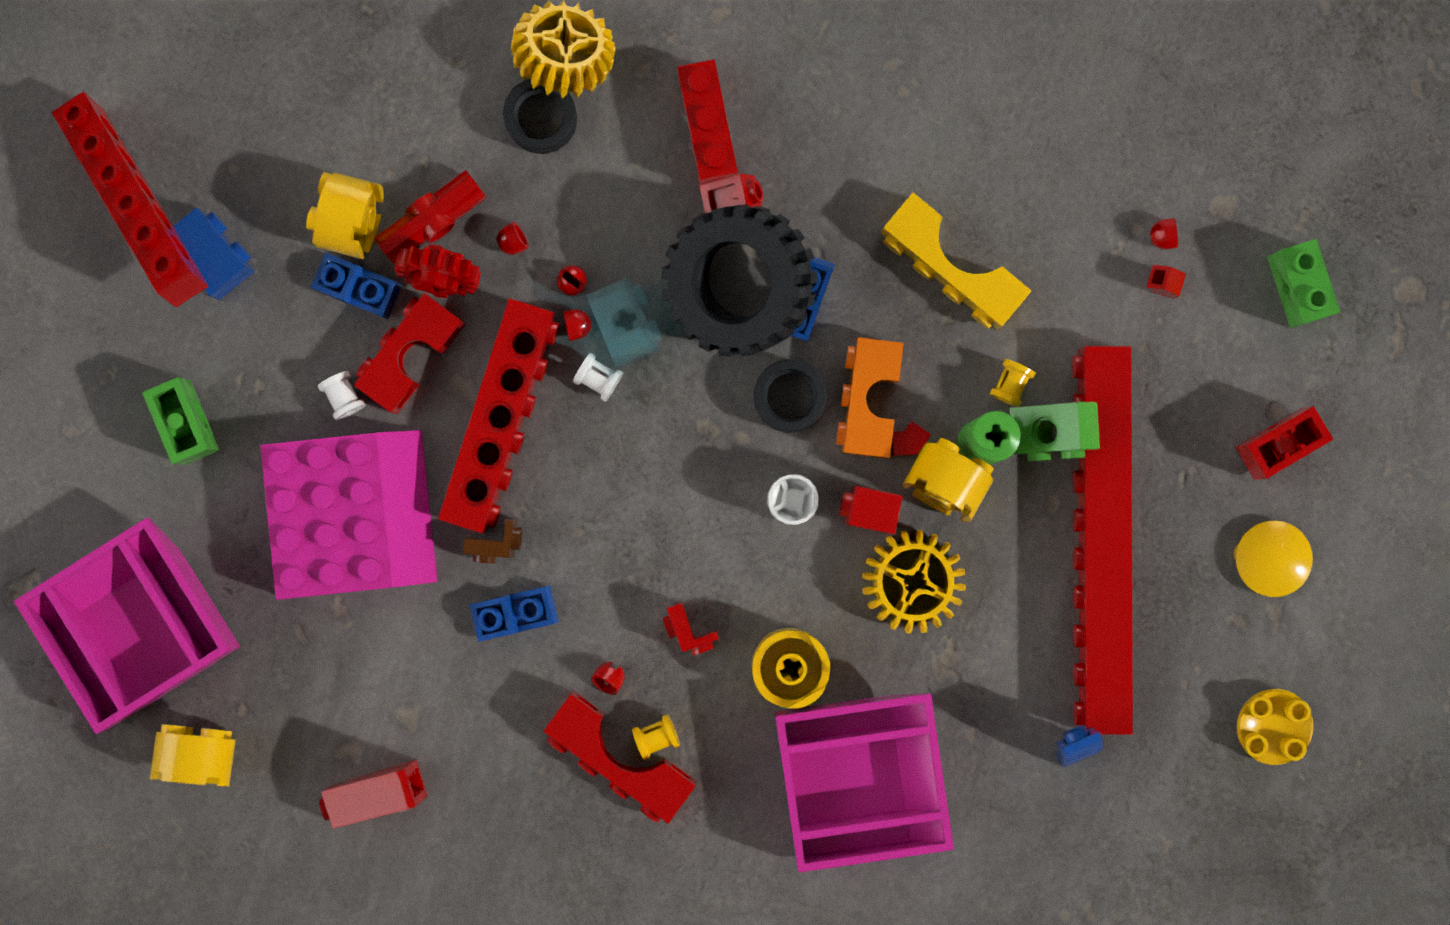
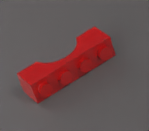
(657, 787)

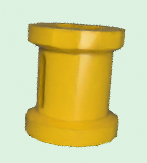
(1012, 383)
(656, 737)

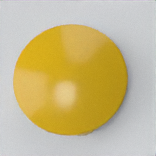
(1273, 558)
(1275, 727)

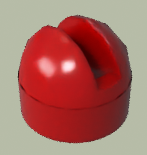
(1165, 234)
(512, 239)
(566, 287)
(577, 324)
(608, 679)

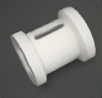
(598, 377)
(341, 395)

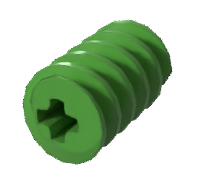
(995, 426)

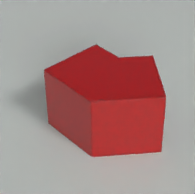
(1171, 284)
(909, 441)

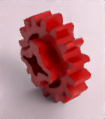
(437, 271)

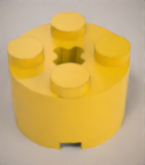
(345, 214)
(949, 479)
(782, 688)
(193, 758)

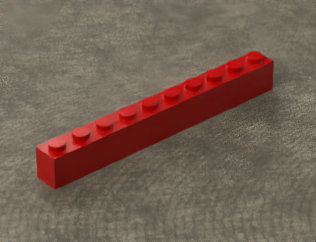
(1104, 546)

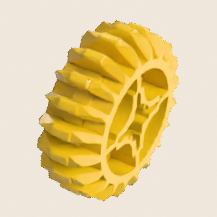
(562, 48)
(921, 565)

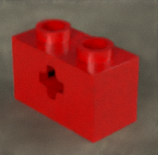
(1284, 443)
(871, 509)

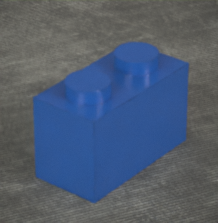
(218, 260)

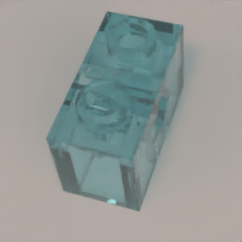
(607, 307)

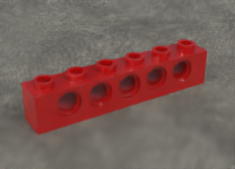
(129, 200)
(517, 321)

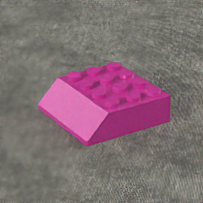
(348, 513)
(126, 624)
(863, 781)

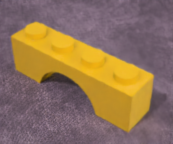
(916, 233)

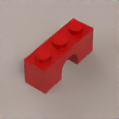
(707, 121)
(385, 375)

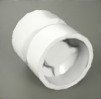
(792, 499)

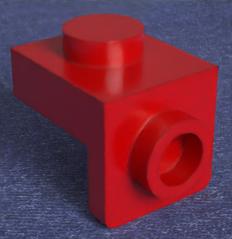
(679, 626)

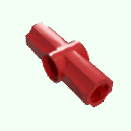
(431, 216)

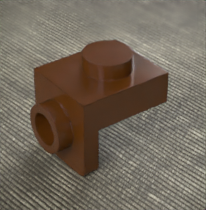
(487, 550)

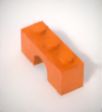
(862, 431)

